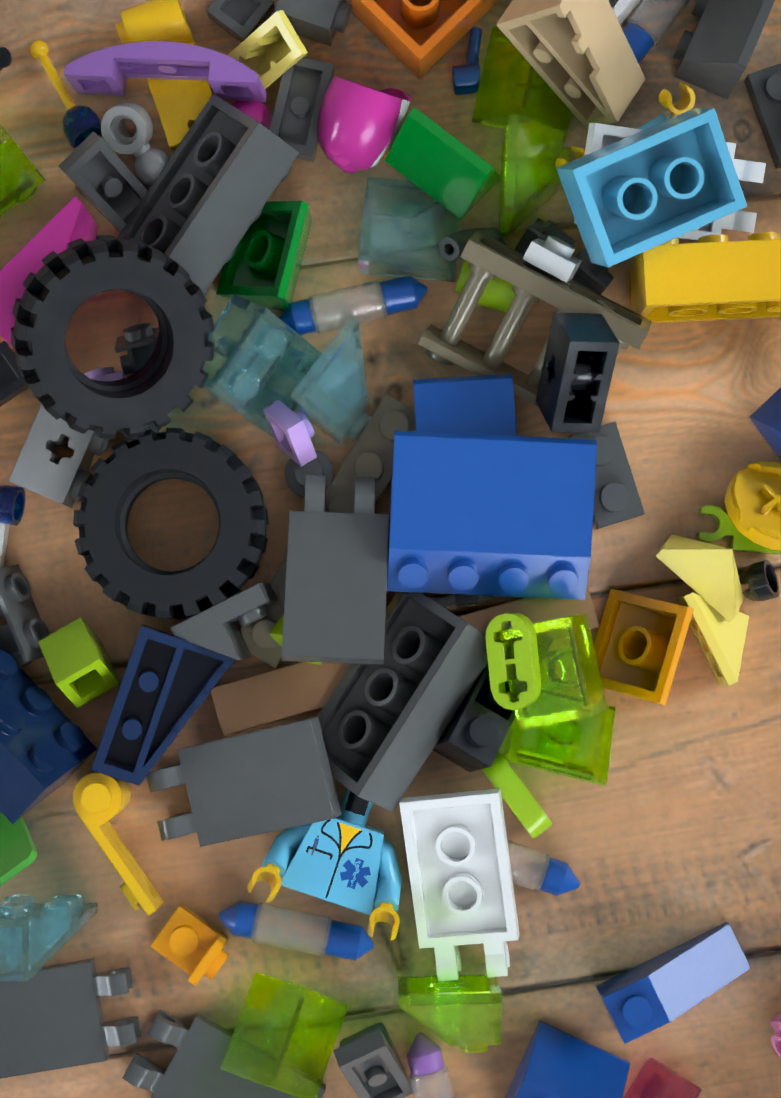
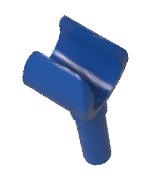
(467, 77)

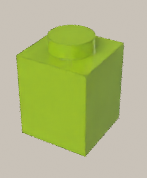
(78, 662)

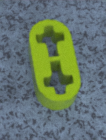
(501, 661)
(517, 796)

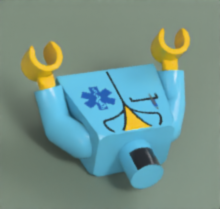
(338, 863)

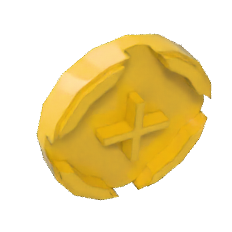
(755, 503)

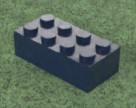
(36, 742)

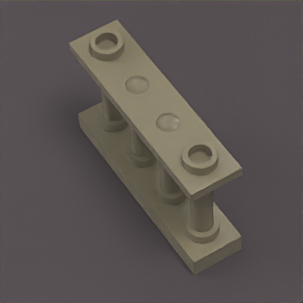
(493, 259)

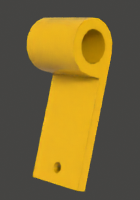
(176, 100)
(97, 801)

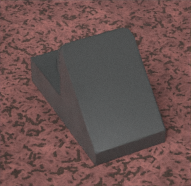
(104, 180)
(217, 628)
(373, 1064)

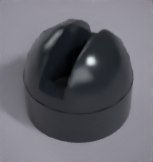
(761, 581)

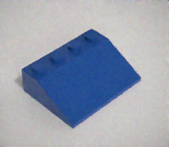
(491, 515)

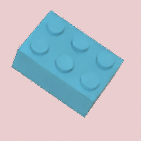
(652, 186)

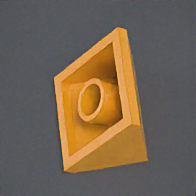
(640, 645)

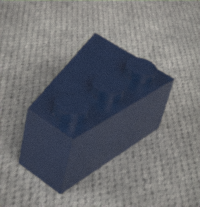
(154, 701)

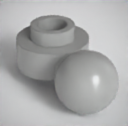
(148, 160)

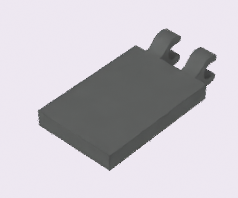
(336, 579)
(251, 784)
(60, 1019)
(195, 1065)

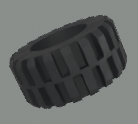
(159, 384)
(116, 487)

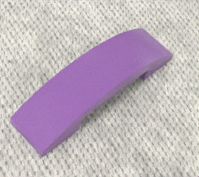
(107, 69)

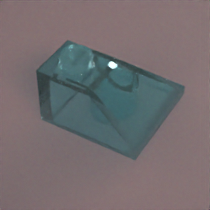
(404, 232)
(336, 388)

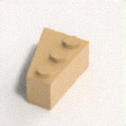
(577, 53)

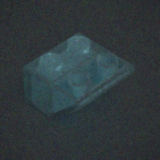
(255, 361)
(38, 931)

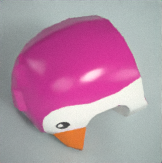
(359, 123)

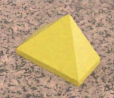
(271, 48)
(707, 570)
(717, 637)

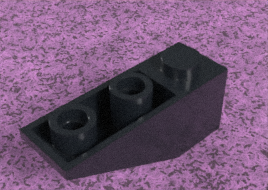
(476, 728)

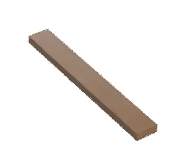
(310, 686)

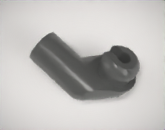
(453, 245)

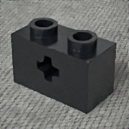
(577, 372)

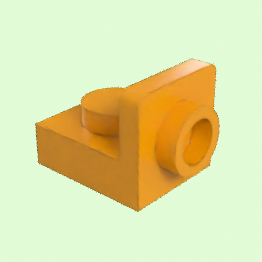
(192, 944)

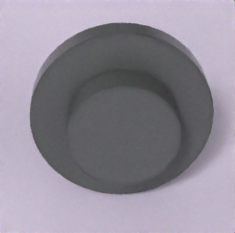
(296, 475)

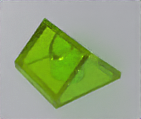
(515, 87)
(567, 670)
(566, 748)
(284, 1036)

